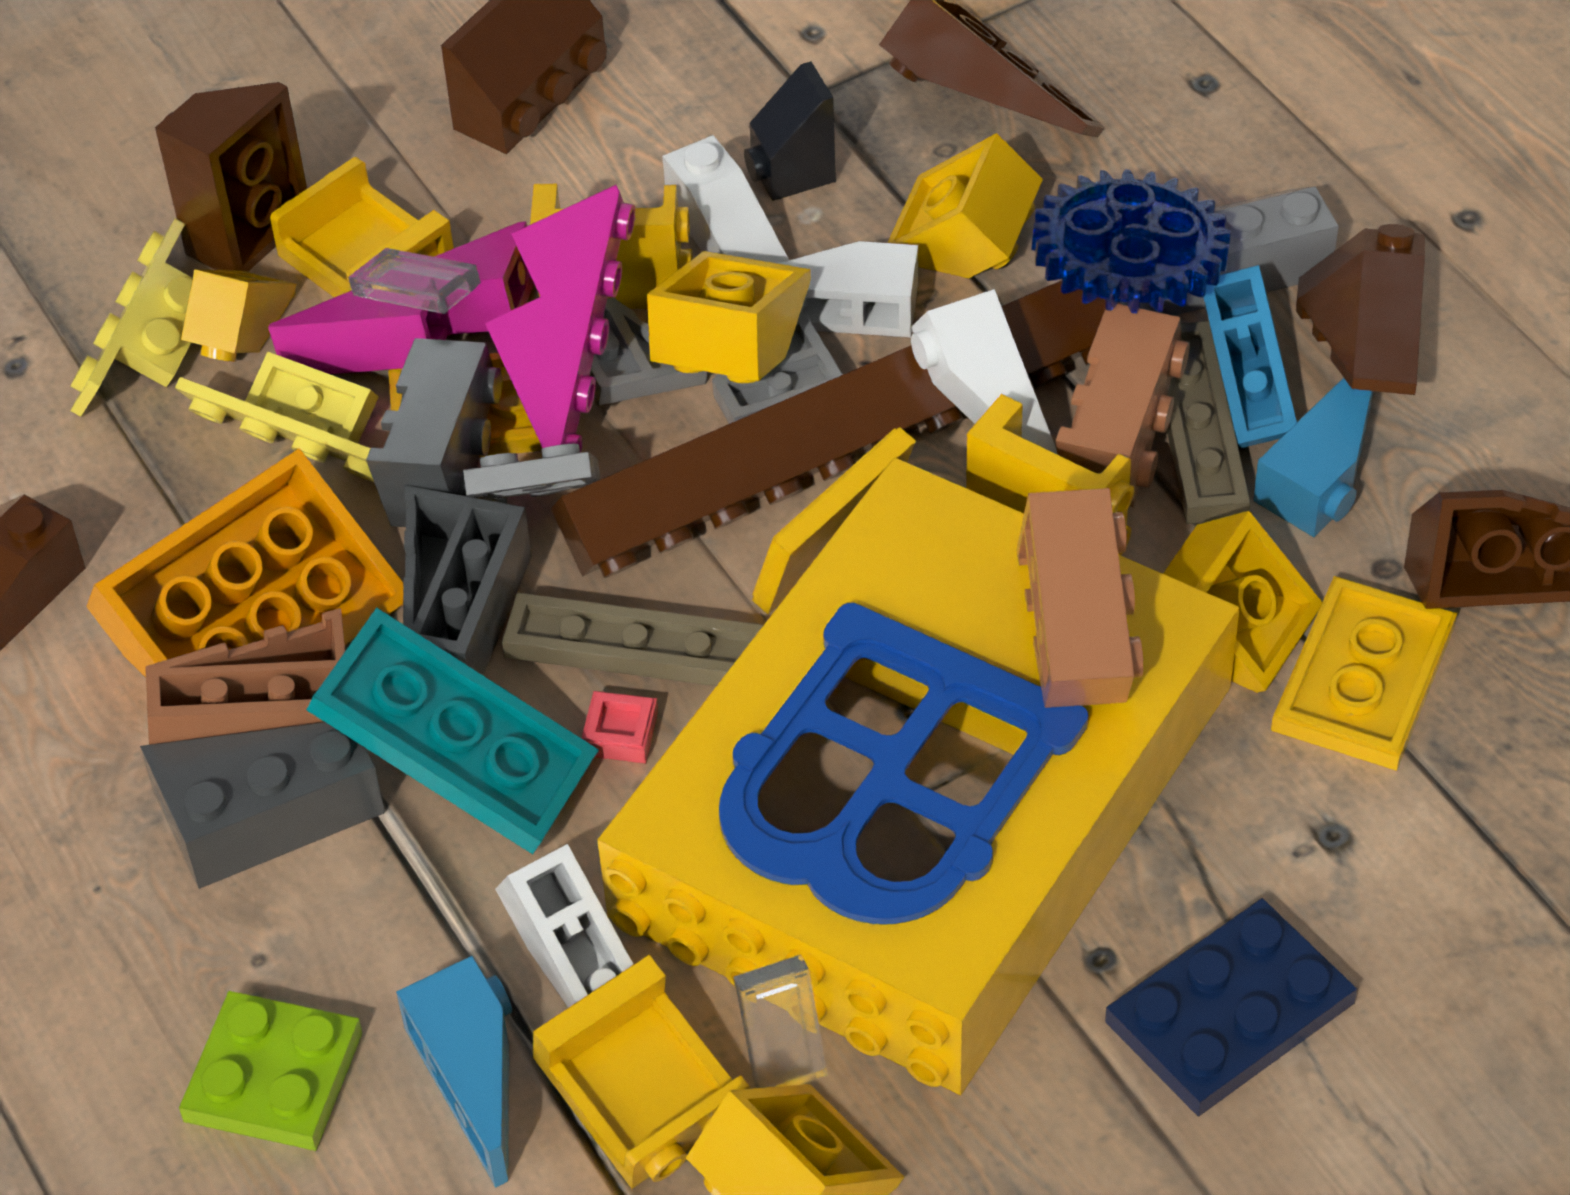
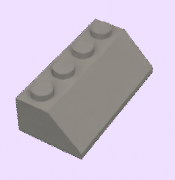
(1279, 233)

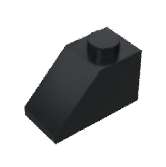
(794, 137)

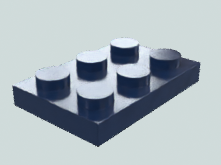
(1230, 1006)

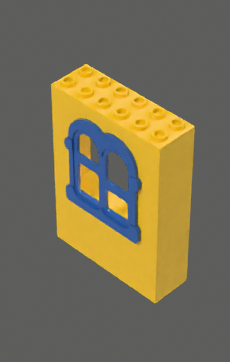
(932, 612)

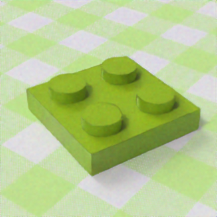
(271, 1070)

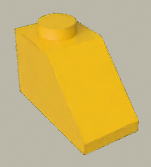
(232, 311)

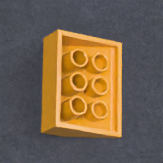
(246, 565)

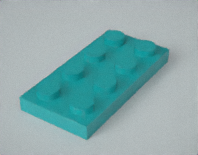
(453, 730)

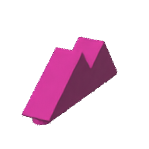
(376, 335)
(554, 338)

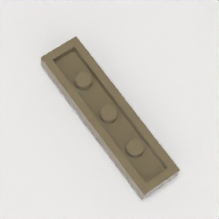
(1203, 435)
(624, 639)

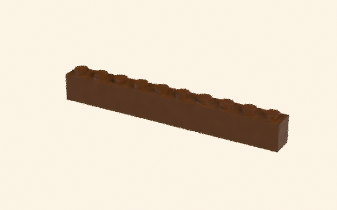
(797, 439)

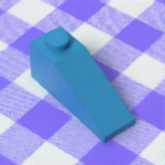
(1249, 357)
(1315, 464)
(464, 1043)

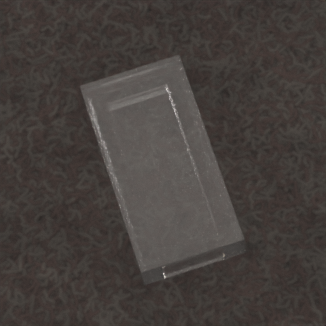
(414, 280)
(781, 1024)

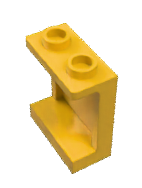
(345, 224)
(651, 251)
(1010, 467)
(634, 1072)

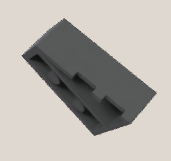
(438, 423)
(462, 570)
(260, 794)

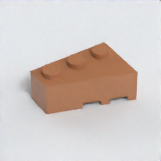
(1125, 393)
(1079, 597)
(245, 686)

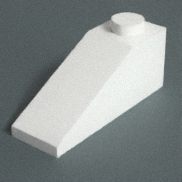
(720, 203)
(862, 288)
(977, 360)
(564, 925)

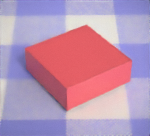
(621, 726)

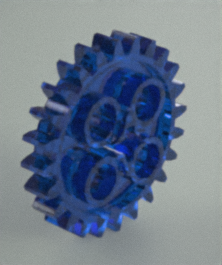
(1130, 240)

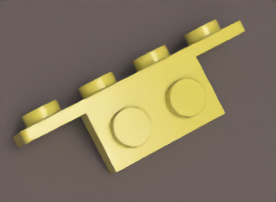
(148, 328)
(298, 404)

